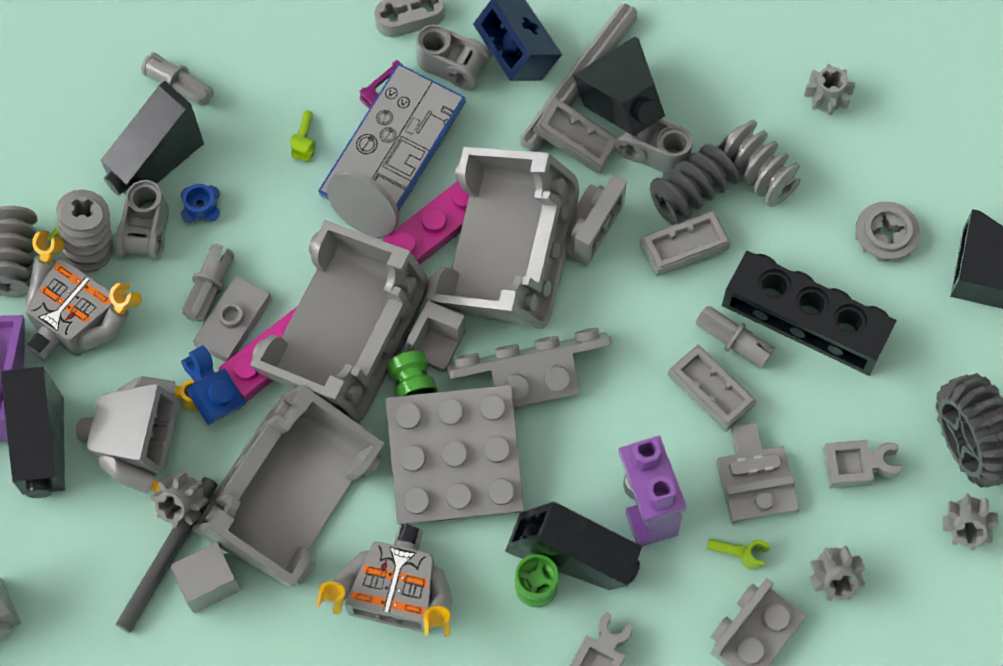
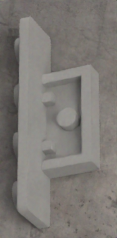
(533, 372)

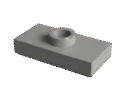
(575, 135)
(685, 243)
(232, 319)
(712, 387)

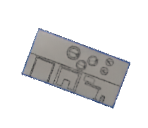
(400, 133)

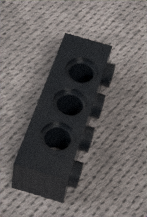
(817, 331)

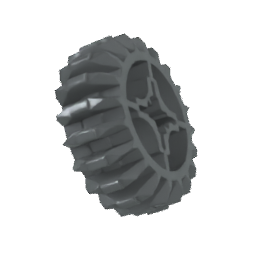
(973, 427)

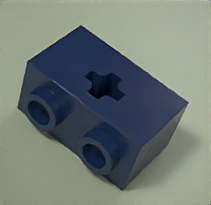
(517, 39)

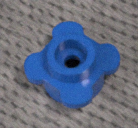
(196, 194)

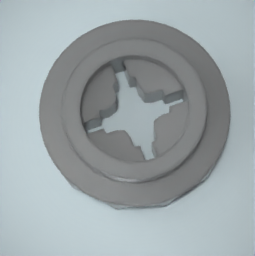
(896, 219)

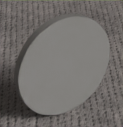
(362, 203)

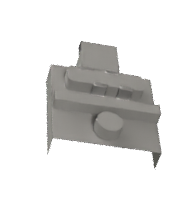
(755, 479)

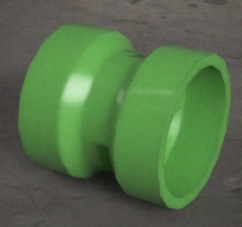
(410, 374)
(537, 571)

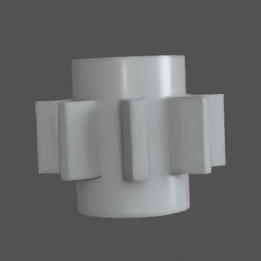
(829, 89)
(179, 499)
(970, 521)
(837, 573)

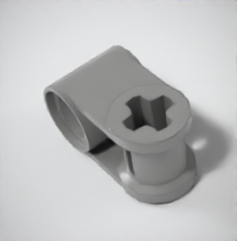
(455, 58)
(652, 145)
(142, 229)

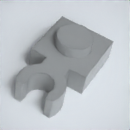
(853, 464)
(602, 651)

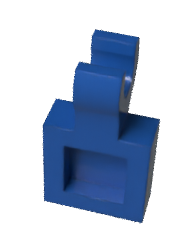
(212, 392)

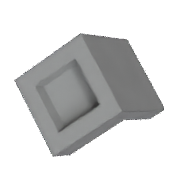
(437, 334)
(205, 577)

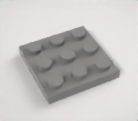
(454, 454)

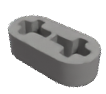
(409, 15)

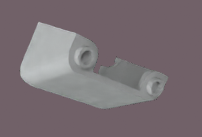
(509, 236)
(346, 320)
(288, 485)

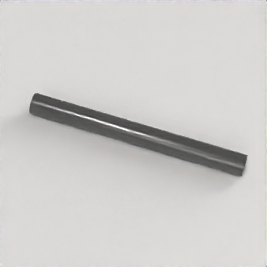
(159, 567)

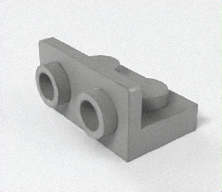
(594, 218)
(758, 629)

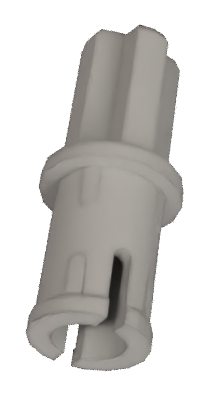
(178, 77)
(207, 283)
(735, 336)

